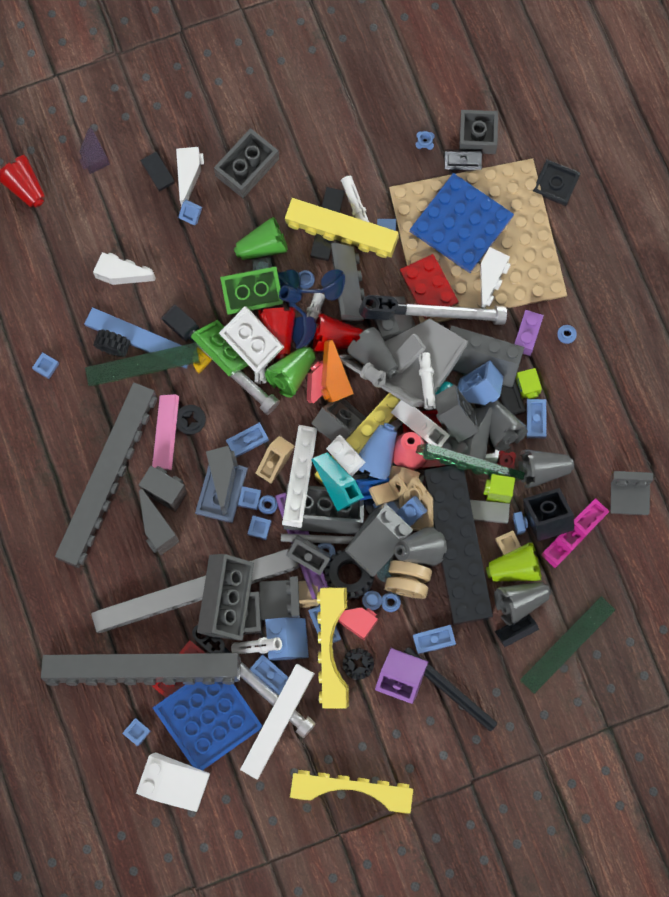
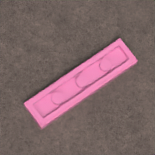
(165, 431)

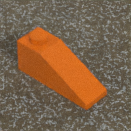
(334, 379)

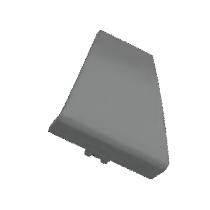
(444, 350)

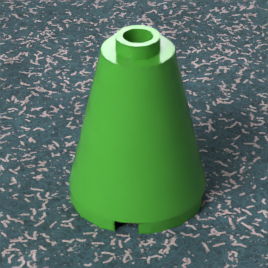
(262, 241)
(290, 371)

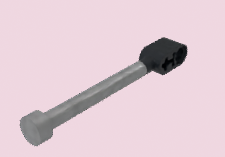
(386, 306)
(184, 328)
(304, 725)

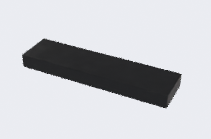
(333, 201)

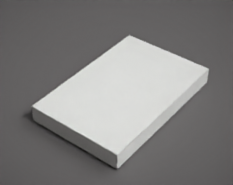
(251, 340)

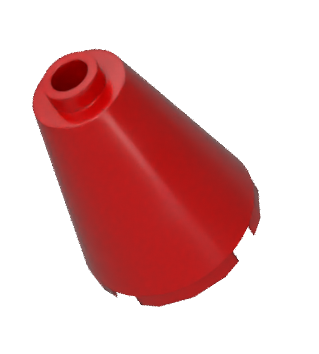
(22, 181)
(281, 325)
(335, 330)

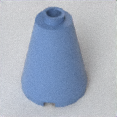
(379, 452)

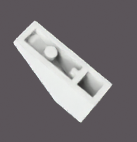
(189, 168)

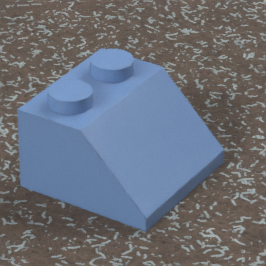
(482, 384)
(293, 637)

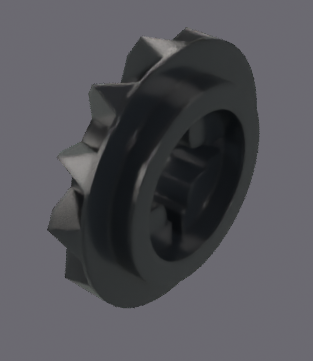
(186, 412)
(361, 672)

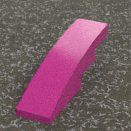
(583, 525)

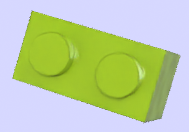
(499, 488)

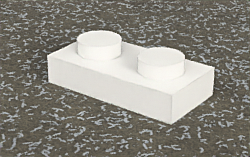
(345, 455)

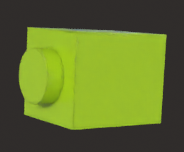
(528, 384)

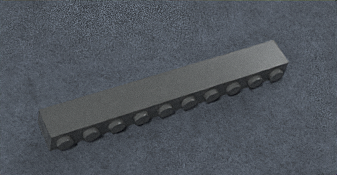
(106, 475)
(141, 668)

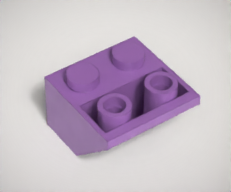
(401, 676)

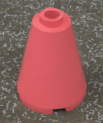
(405, 451)

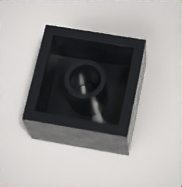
(548, 514)

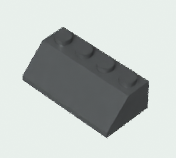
(345, 259)
(483, 348)
(322, 515)
(225, 597)

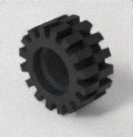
(111, 343)

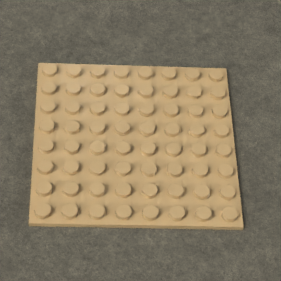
(526, 239)

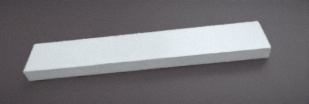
(299, 476)
(277, 721)

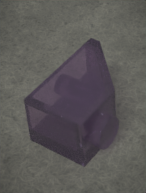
(92, 153)

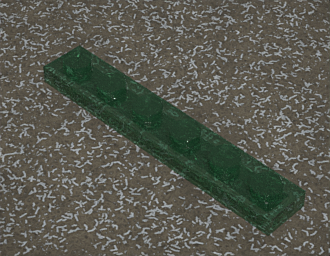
(142, 364)
(465, 462)
(567, 645)

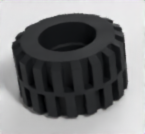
(353, 590)

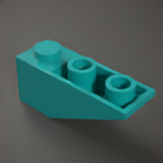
(337, 481)

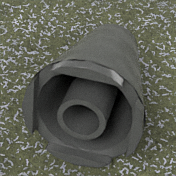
(373, 350)
(504, 427)
(543, 466)
(422, 547)
(520, 600)

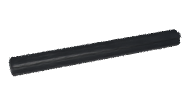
(456, 695)

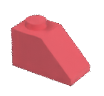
(314, 382)
(359, 621)

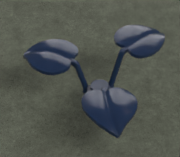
(290, 281)

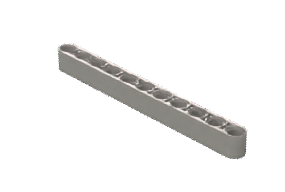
(182, 595)

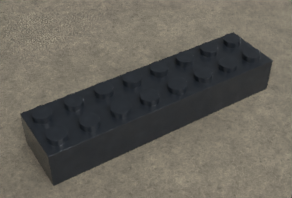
(462, 561)

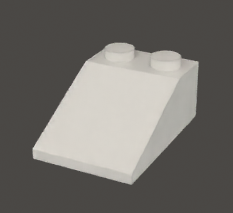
(172, 782)

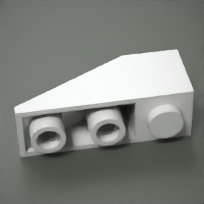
(491, 270)
(117, 271)
(420, 424)

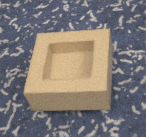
(507, 542)

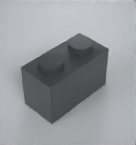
(308, 554)

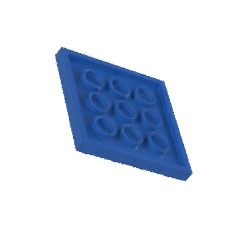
(461, 223)
(207, 721)

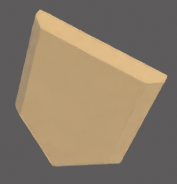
(416, 488)

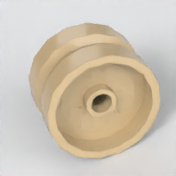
(408, 579)

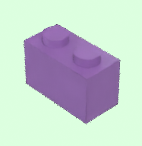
(528, 331)

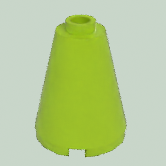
(516, 565)

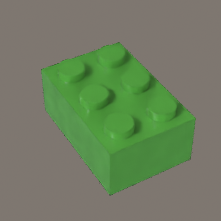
(251, 289)

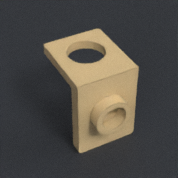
(388, 492)
(305, 598)

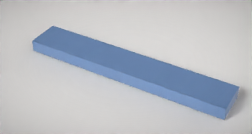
(139, 337)

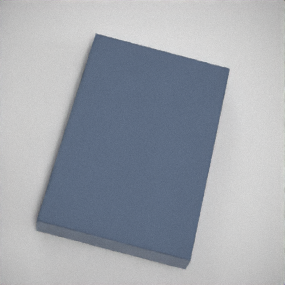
(208, 501)

